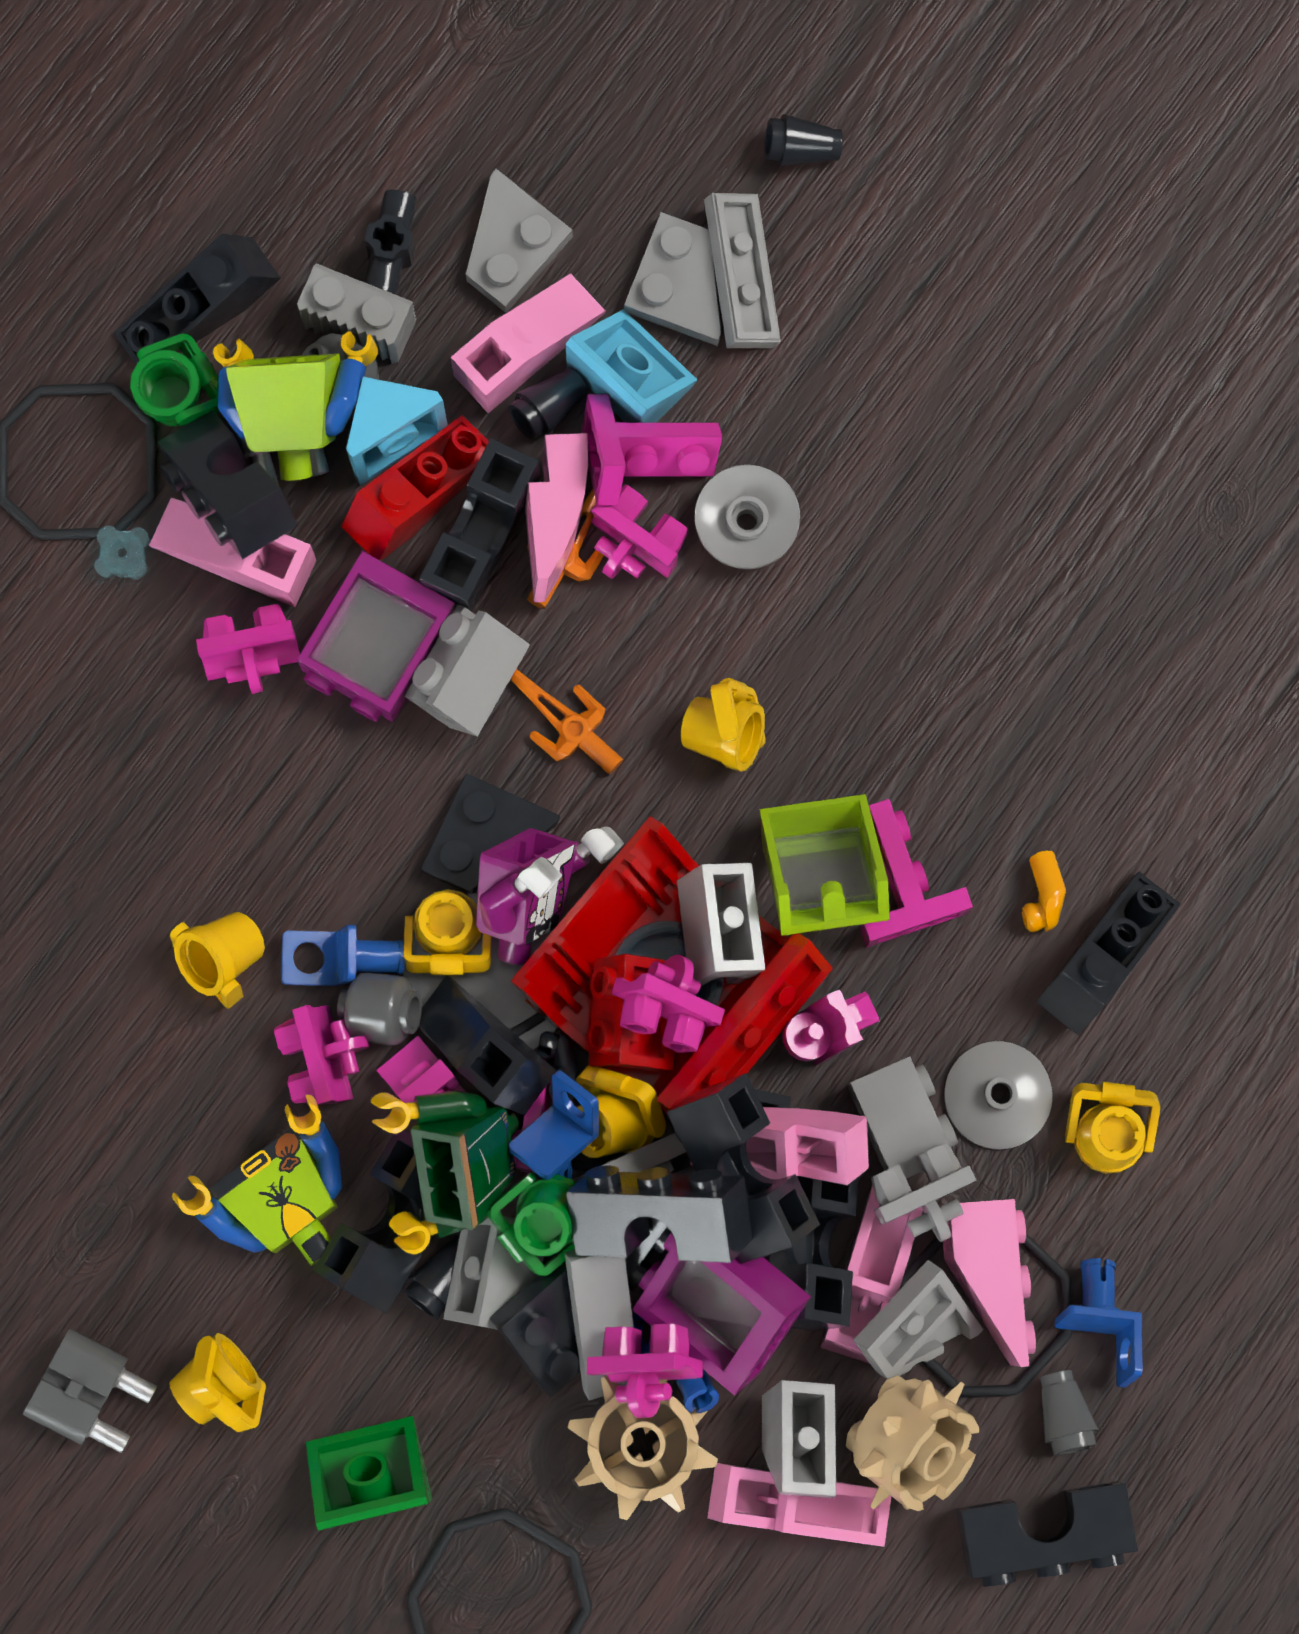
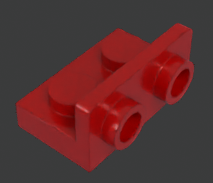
(606, 1039)

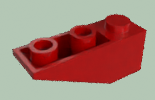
(414, 489)

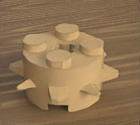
(913, 1442)
(633, 1476)

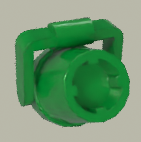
(170, 383)
(540, 1222)

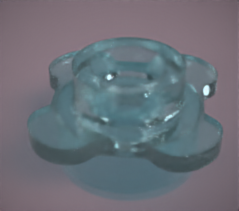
(130, 565)

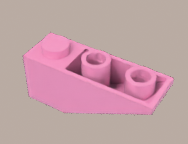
(523, 341)
(274, 570)
(988, 1268)

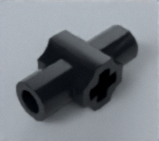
(393, 223)

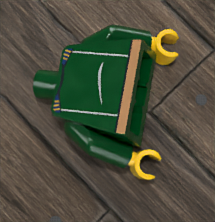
(458, 1157)

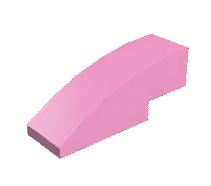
(555, 509)
(810, 1145)
(878, 1267)
(752, 1500)

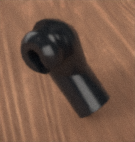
(561, 1051)

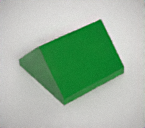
(367, 1473)

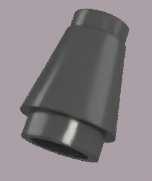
(1066, 1415)

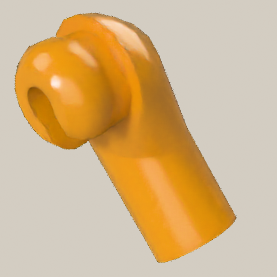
(1051, 893)

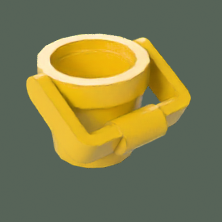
(726, 725)
(448, 932)
(218, 953)
(627, 1112)
(1110, 1133)
(218, 1381)

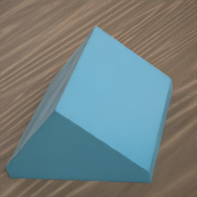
(629, 366)
(390, 425)

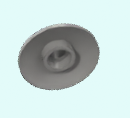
(752, 492)
(978, 1115)

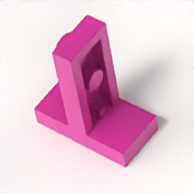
(643, 449)
(907, 883)
(417, 1072)

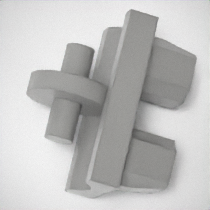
(944, 1177)

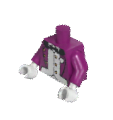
(527, 884)

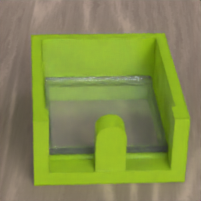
(824, 864)

